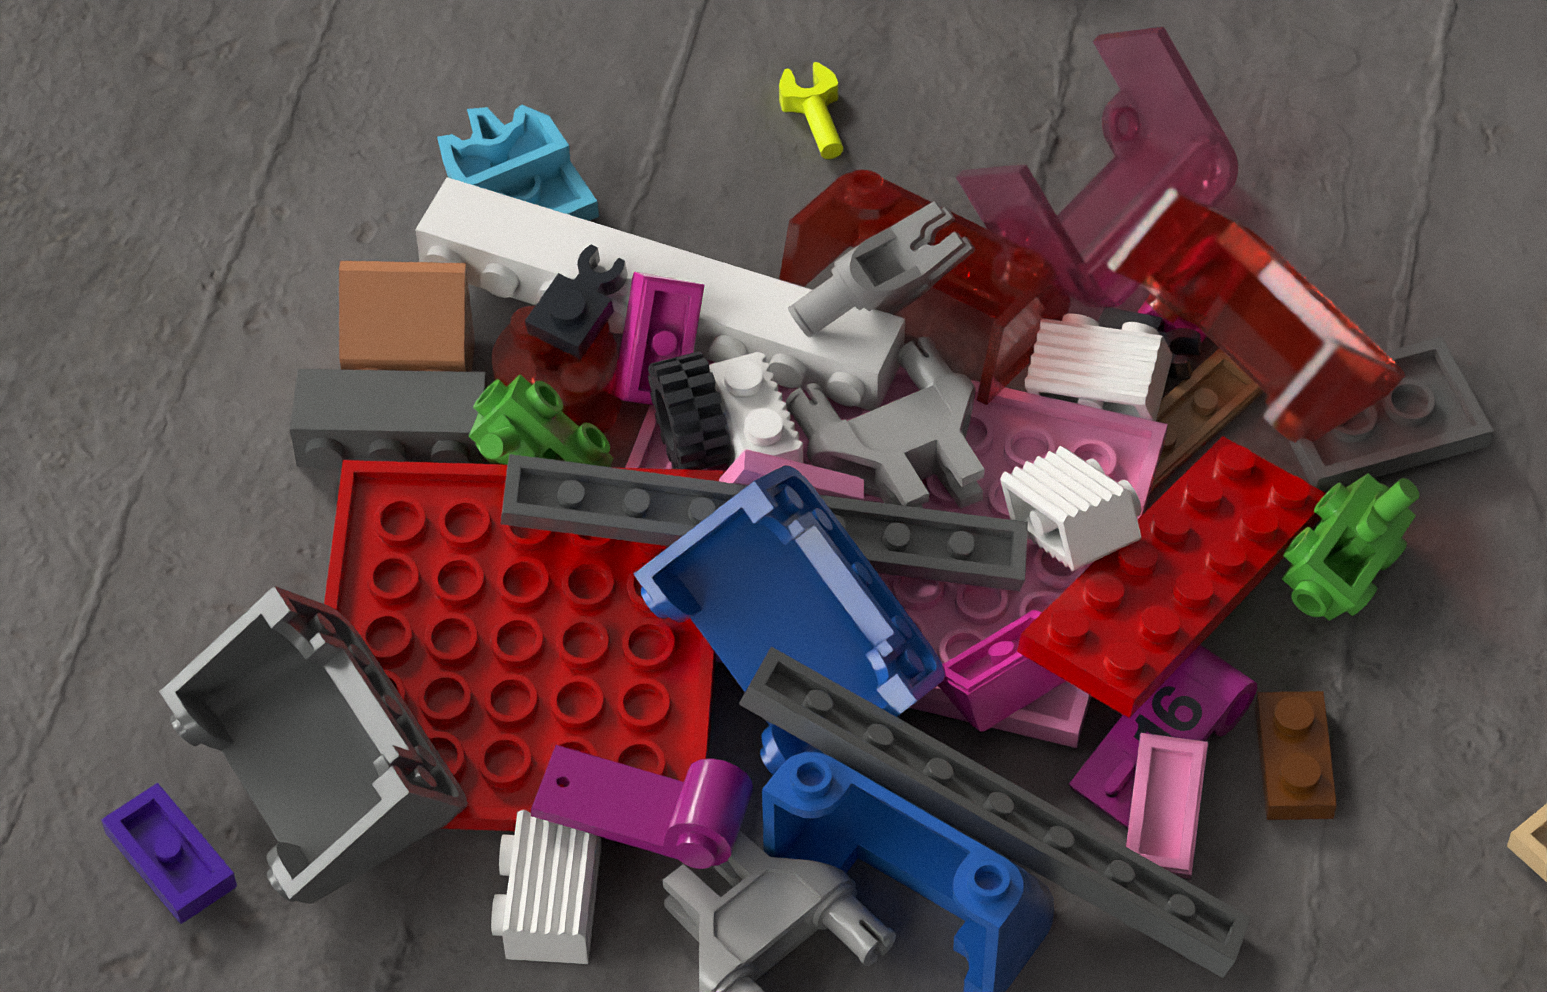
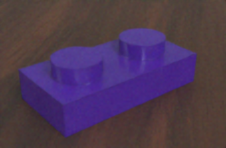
(169, 853)

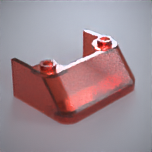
(996, 279)
(1258, 314)

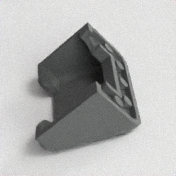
(315, 742)

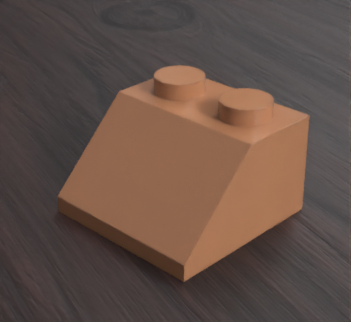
(405, 316)

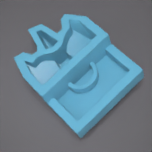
(520, 161)

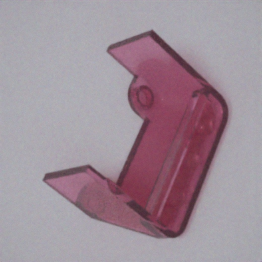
(1159, 140)

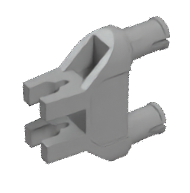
(885, 270)
(902, 439)
(768, 915)

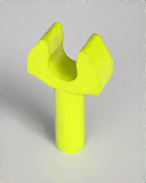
(814, 104)

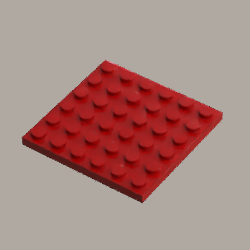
(513, 633)

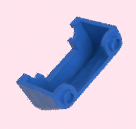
(791, 578)
(837, 815)

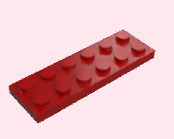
(1159, 598)

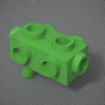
(531, 423)
(1349, 546)

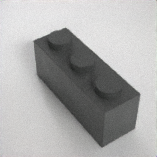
(384, 416)

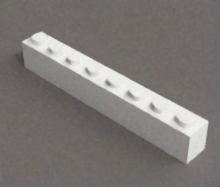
(522, 247)

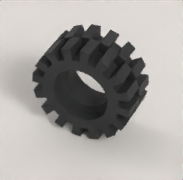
(689, 412)

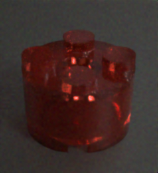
(583, 384)

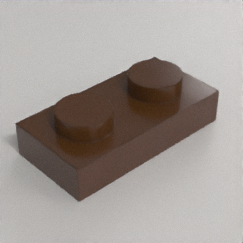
(1295, 755)

